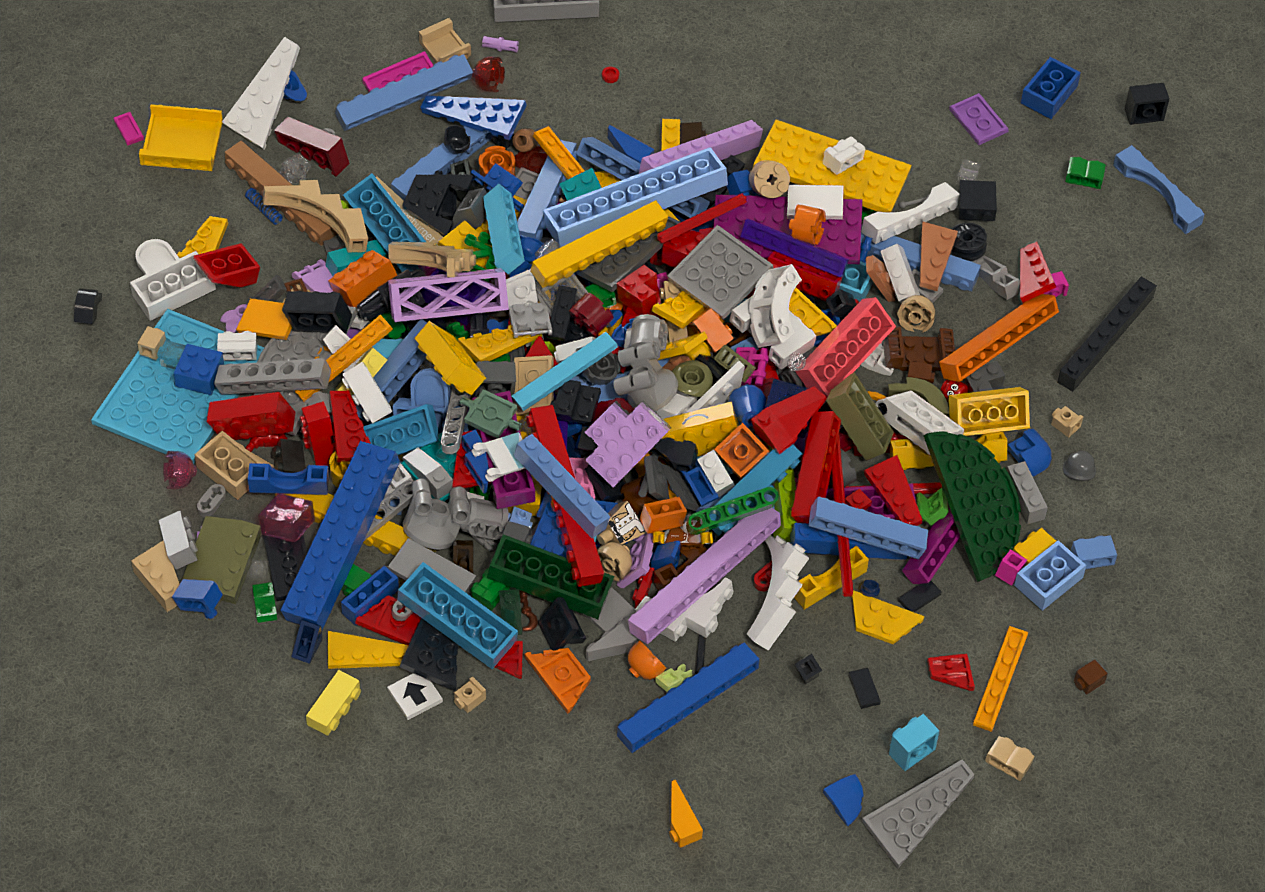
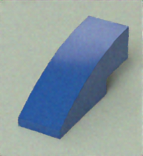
(476, 465)
(700, 485)

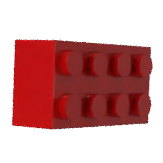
(252, 416)

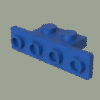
(498, 175)

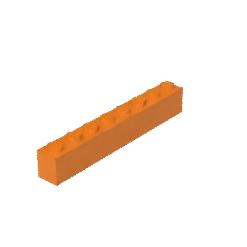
(998, 337)

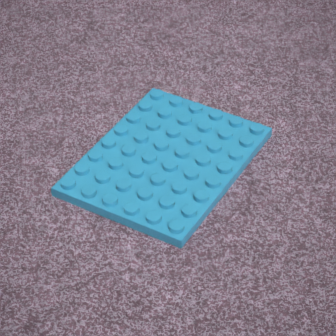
(150, 406)

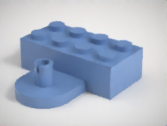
(429, 389)

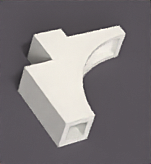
(701, 615)

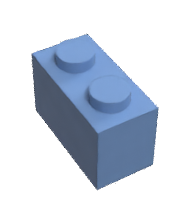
(1095, 551)

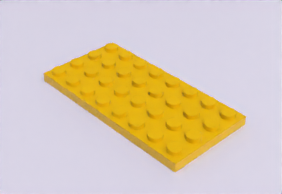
(873, 179)

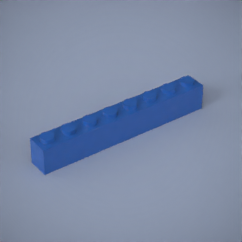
(687, 697)

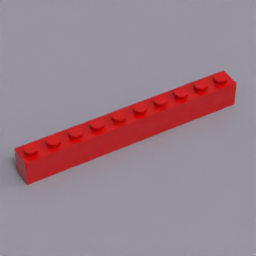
(580, 546)

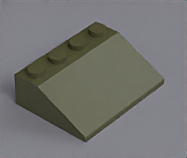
(224, 554)

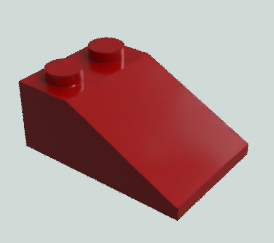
(229, 266)

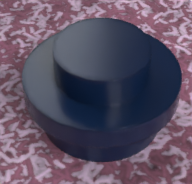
(870, 588)

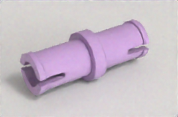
(500, 44)

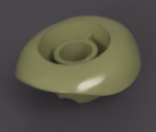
(693, 378)

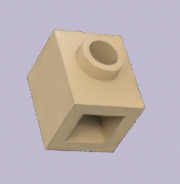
(151, 342)

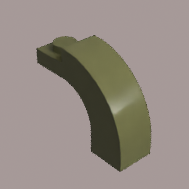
(923, 389)

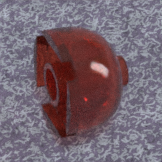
(489, 70)

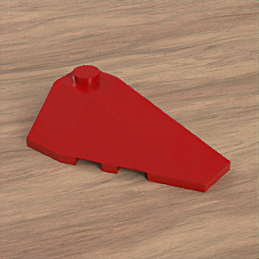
(783, 421)

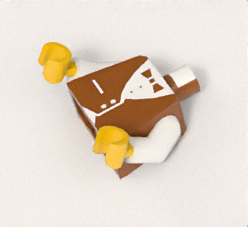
(688, 540)

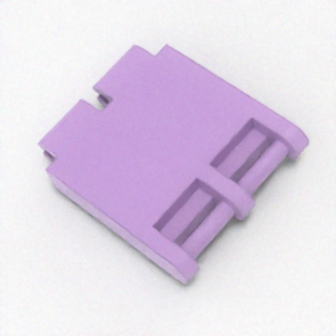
(315, 279)

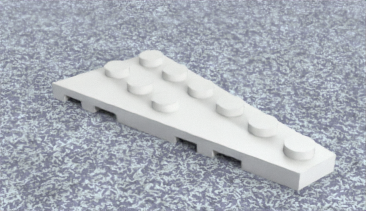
(260, 102)

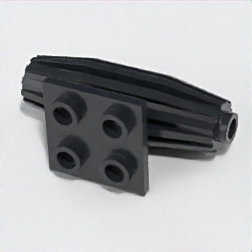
(378, 301)

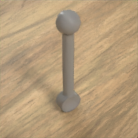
(903, 204)

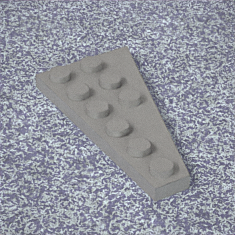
(909, 818)

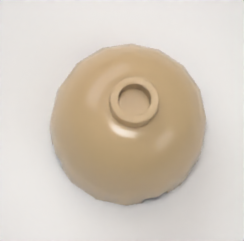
(916, 310)
(615, 559)

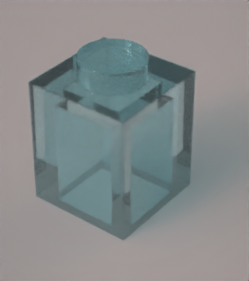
(170, 354)

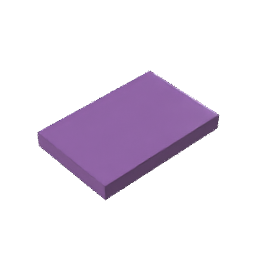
(978, 119)

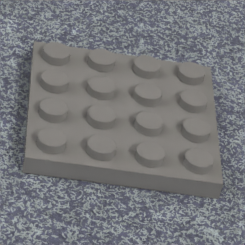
(719, 272)

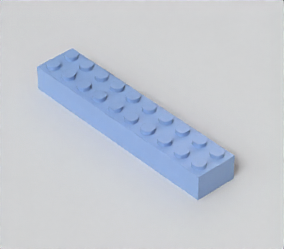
(665, 184)

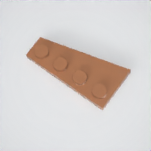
(935, 252)

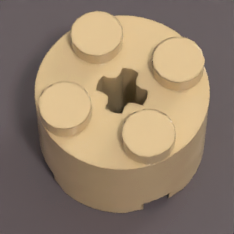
(778, 184)

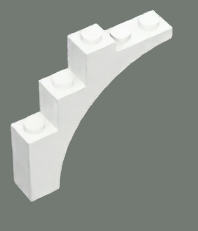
(777, 609)

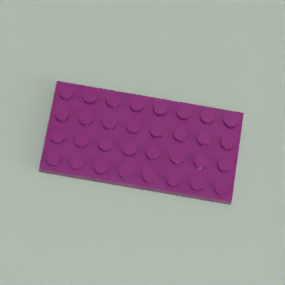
(839, 235)

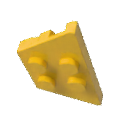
(810, 314)
(882, 618)

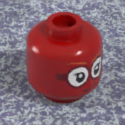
(953, 387)

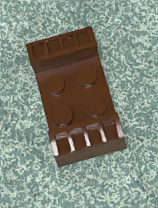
(930, 350)

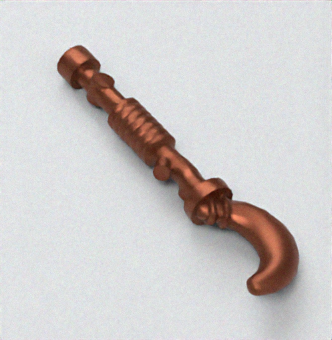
(526, 610)

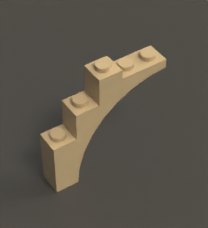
(327, 207)
(428, 254)

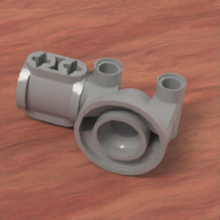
(647, 378)
(438, 523)

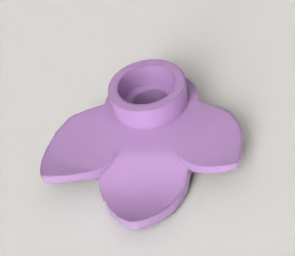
(233, 318)

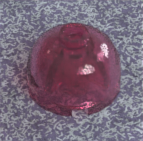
(179, 467)

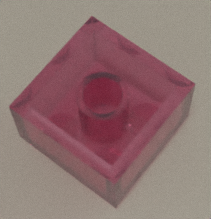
(286, 517)

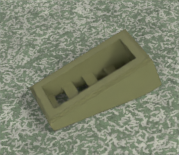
(725, 356)

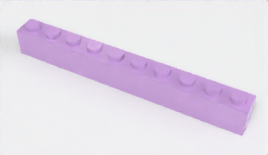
(702, 574)

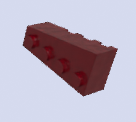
(313, 144)

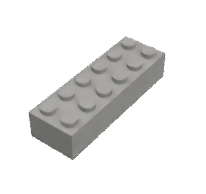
(544, 9)

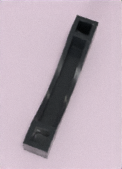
(677, 454)

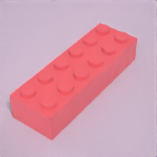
(847, 346)

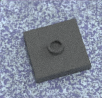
(656, 478)

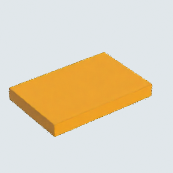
(265, 319)

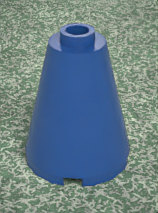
(747, 403)

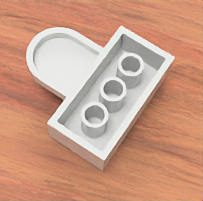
(167, 279)

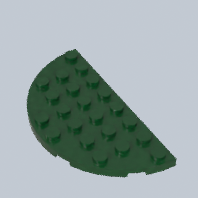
(978, 497)

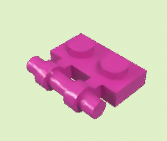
(750, 355)

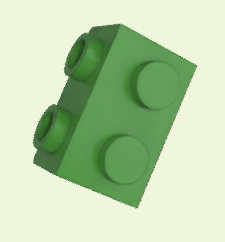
(934, 507)

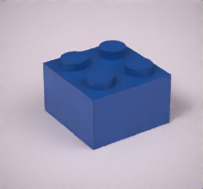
(198, 369)

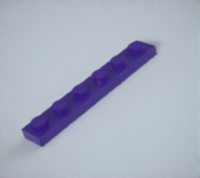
(794, 248)

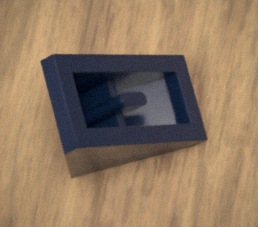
(307, 641)

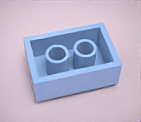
(1050, 575)

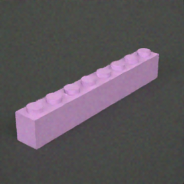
(723, 143)

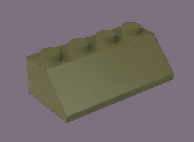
(860, 417)

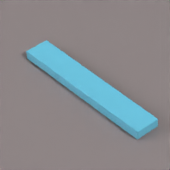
(564, 371)

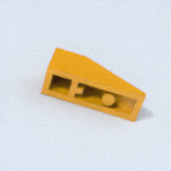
(684, 824)

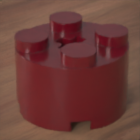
(591, 314)

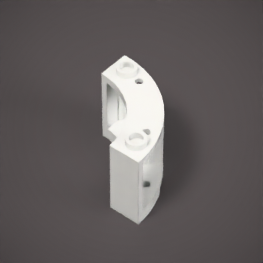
(775, 296)

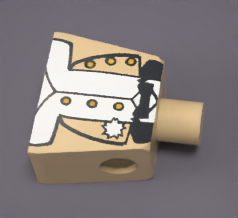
(622, 525)

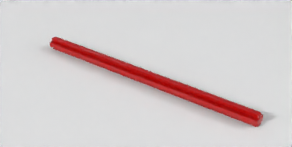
(843, 542)

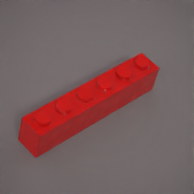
(816, 463)

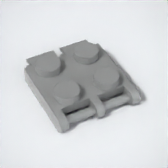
(529, 319)

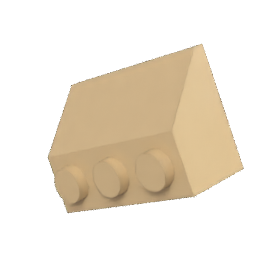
(226, 463)

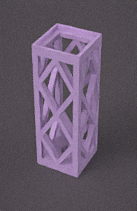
(463, 280)

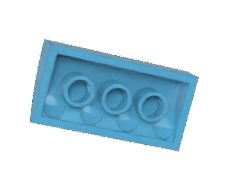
(405, 430)

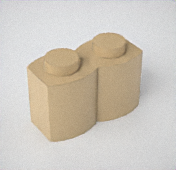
(1010, 758)

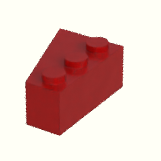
(317, 433)

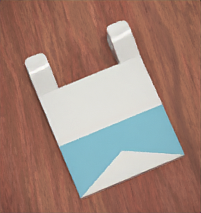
(502, 455)

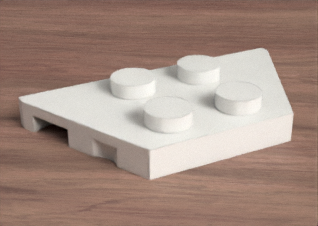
(721, 390)

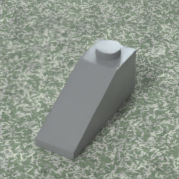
(430, 470)

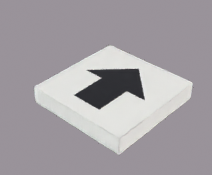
(414, 695)

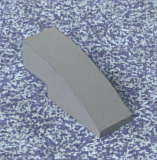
(997, 277)

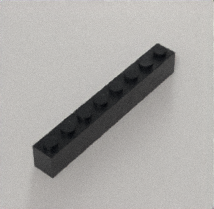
(1106, 334)

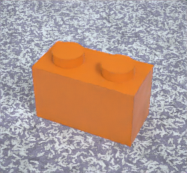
(663, 515)

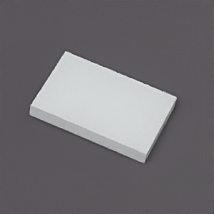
(818, 196)

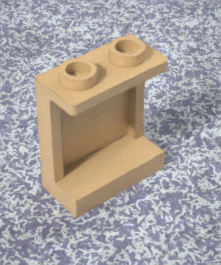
(443, 42)

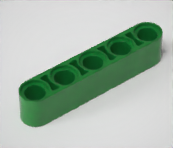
(737, 503)

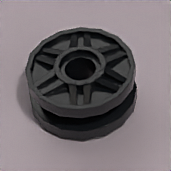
(970, 241)

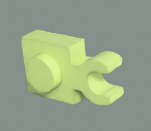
(671, 678)

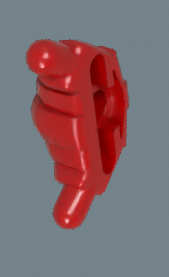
(267, 441)

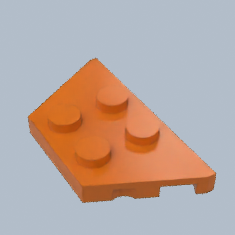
(561, 675)

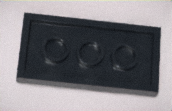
(284, 562)

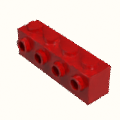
(814, 280)

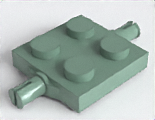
(490, 413)

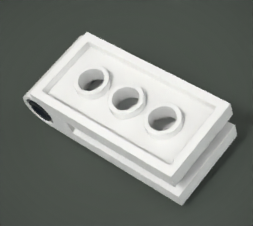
(915, 417)

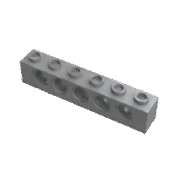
(273, 376)

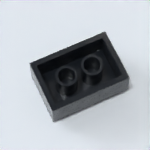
(316, 311)

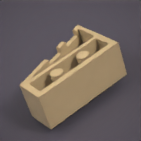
(157, 574)

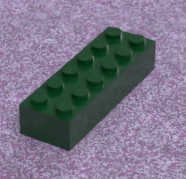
(546, 576)

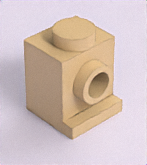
(1066, 421)
(476, 696)

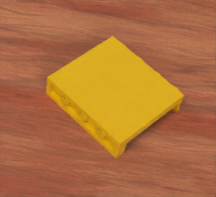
(182, 138)

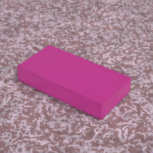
(128, 128)

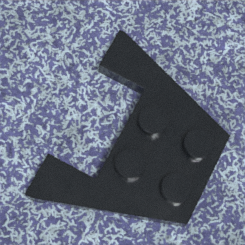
(428, 195)

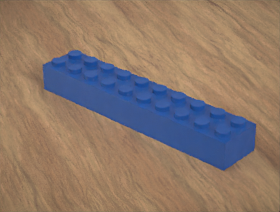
(341, 535)

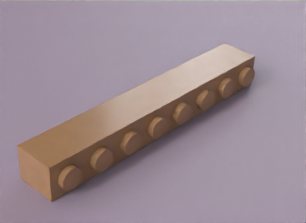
(261, 174)

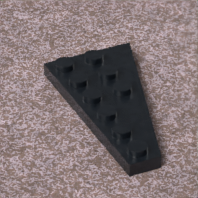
(432, 656)

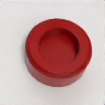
(610, 74)

